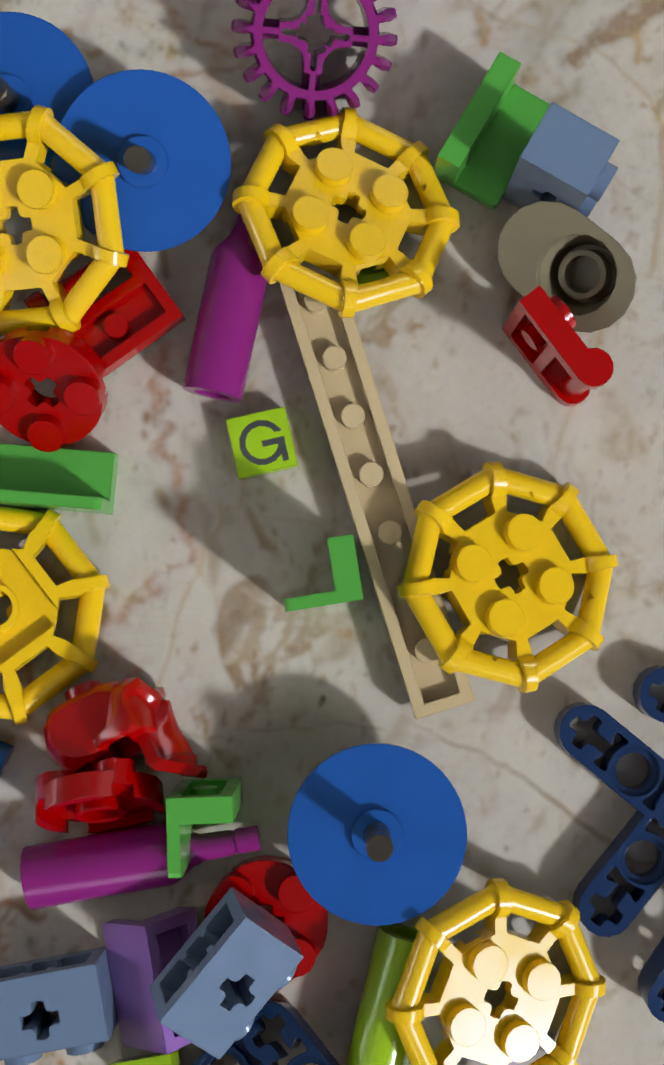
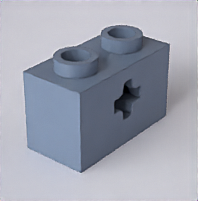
(563, 163)
(225, 974)
(68, 983)

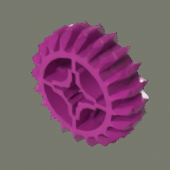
(310, 88)

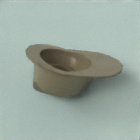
(568, 259)

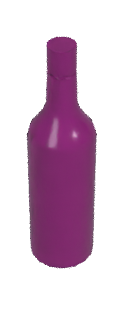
(227, 319)
(117, 862)

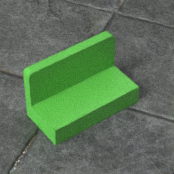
(490, 135)
(58, 479)
(345, 577)
(197, 803)

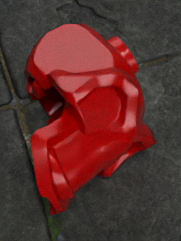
(118, 722)

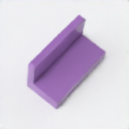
(135, 958)

